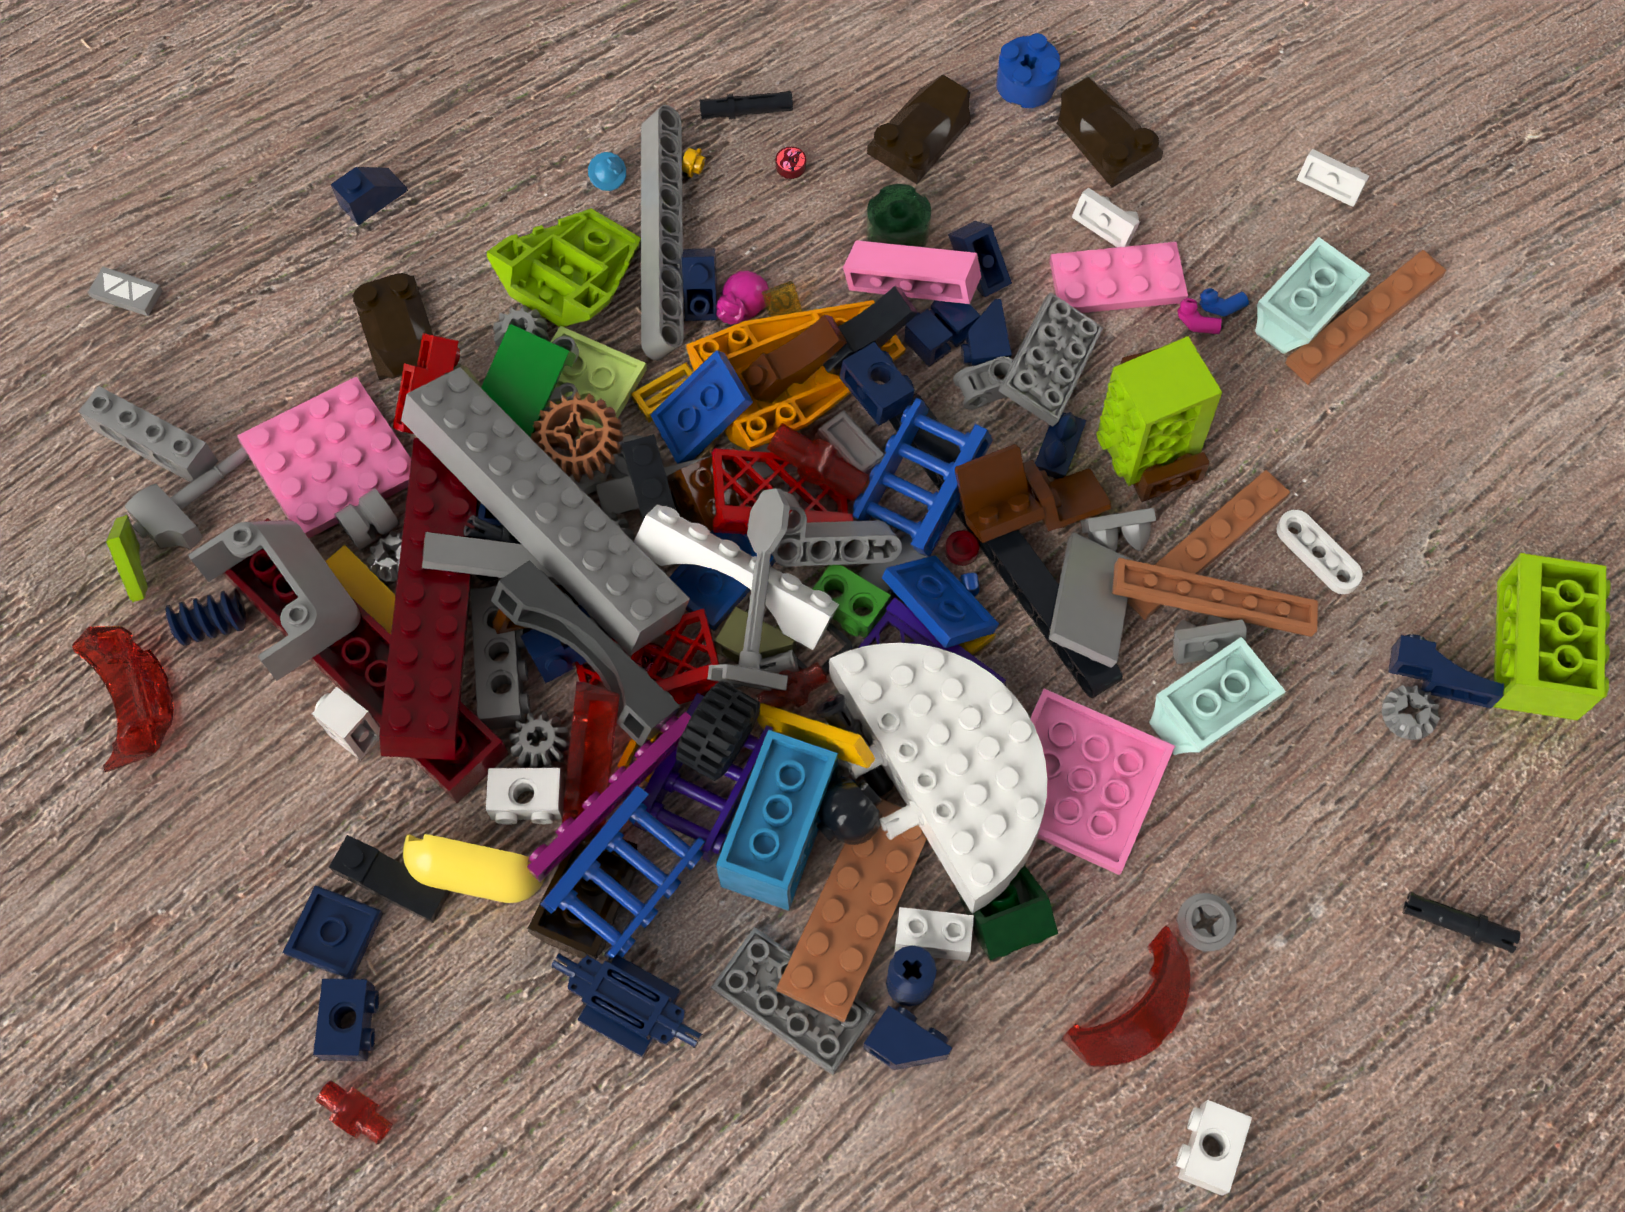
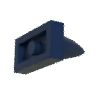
(1060, 445)

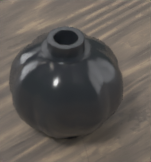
(849, 812)

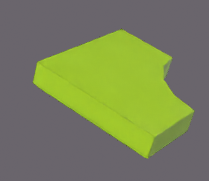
(125, 553)

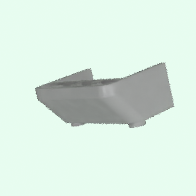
(323, 606)

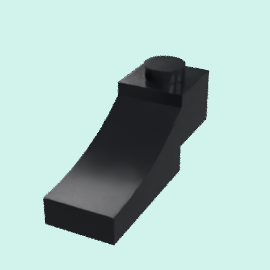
(872, 325)
(386, 879)

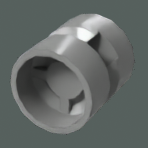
(367, 519)

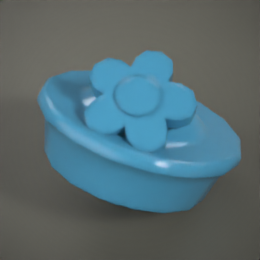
(607, 171)

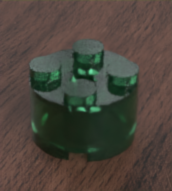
(899, 216)

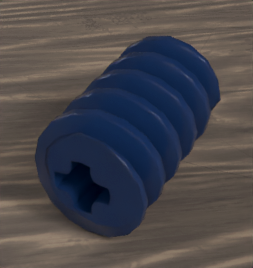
(207, 619)
(910, 962)

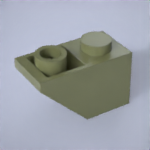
(732, 637)

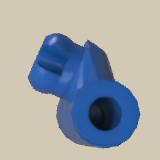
(1223, 307)

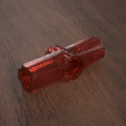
(817, 462)

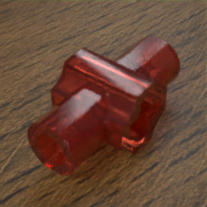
(805, 681)
(354, 1112)

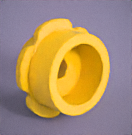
(693, 162)

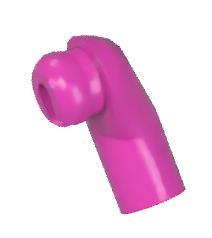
(1193, 319)

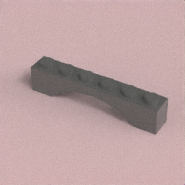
(537, 603)

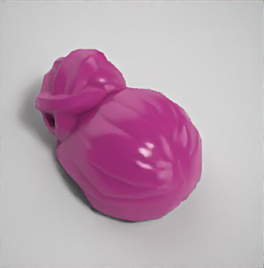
(741, 297)

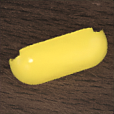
(469, 869)

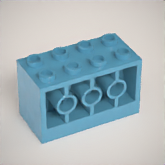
(777, 820)

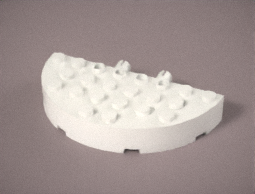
(956, 756)

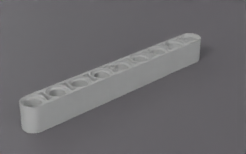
(661, 233)

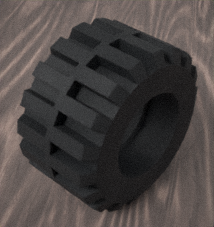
(717, 730)

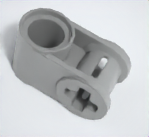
(980, 382)

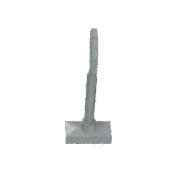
(765, 530)

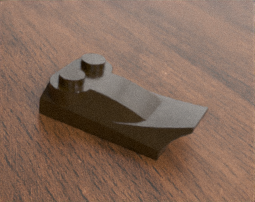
(922, 129)
(1106, 132)
(392, 322)
(566, 930)

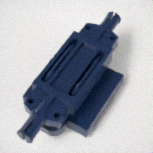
(627, 1003)

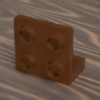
(1165, 479)
(694, 490)
(997, 494)
(1066, 498)

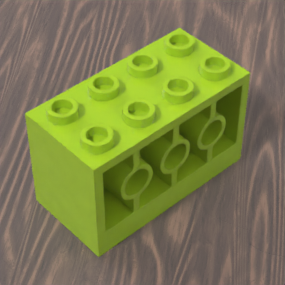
(1157, 409)
(1552, 636)

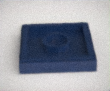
(333, 932)

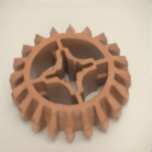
(602, 440)

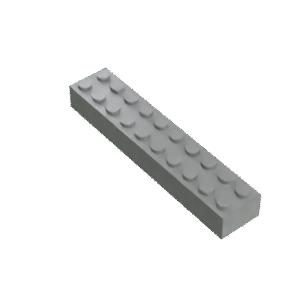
(545, 510)

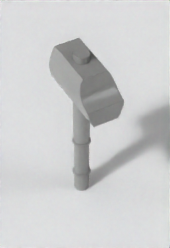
(163, 516)

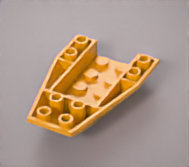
(799, 402)

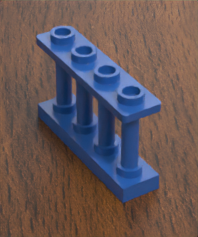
(940, 504)
(589, 868)

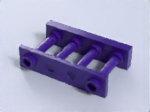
(668, 779)

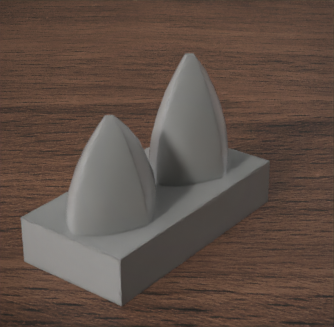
(1134, 526)
(1203, 642)

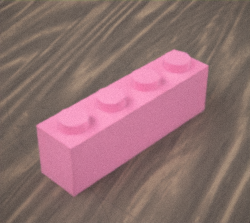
(916, 270)

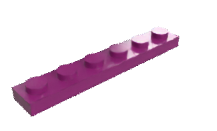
(599, 805)

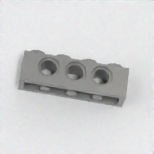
(147, 435)
(495, 709)

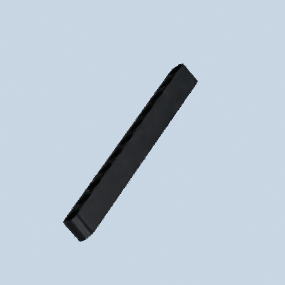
(1021, 572)

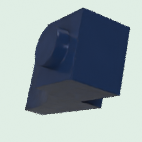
(1419, 659)

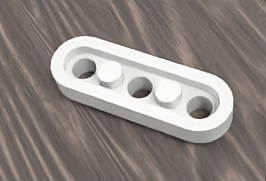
(1314, 538)

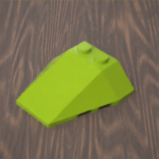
(566, 268)

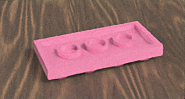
(1119, 277)

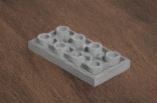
(1051, 359)
(1086, 611)
(751, 986)

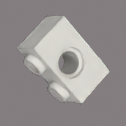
(347, 722)
(507, 784)
(939, 933)
(1230, 1132)

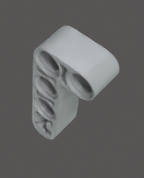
(872, 544)

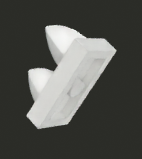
(1333, 177)
(1106, 218)

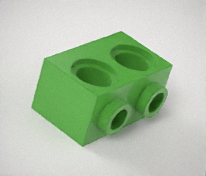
(855, 594)

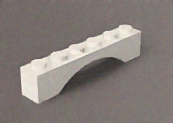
(674, 540)

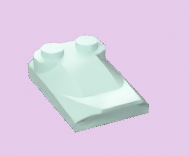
(1308, 296)
(1214, 699)

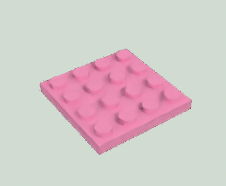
(327, 455)
(1096, 780)

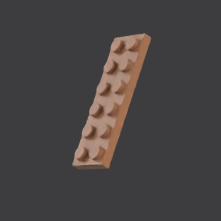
(851, 919)

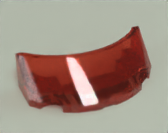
(137, 690)
(590, 747)
(1148, 1021)

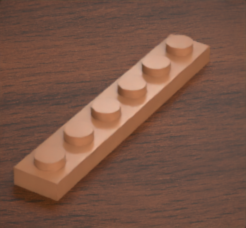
(1365, 317)
(1220, 531)
(1215, 597)

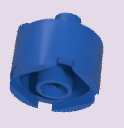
(1028, 71)

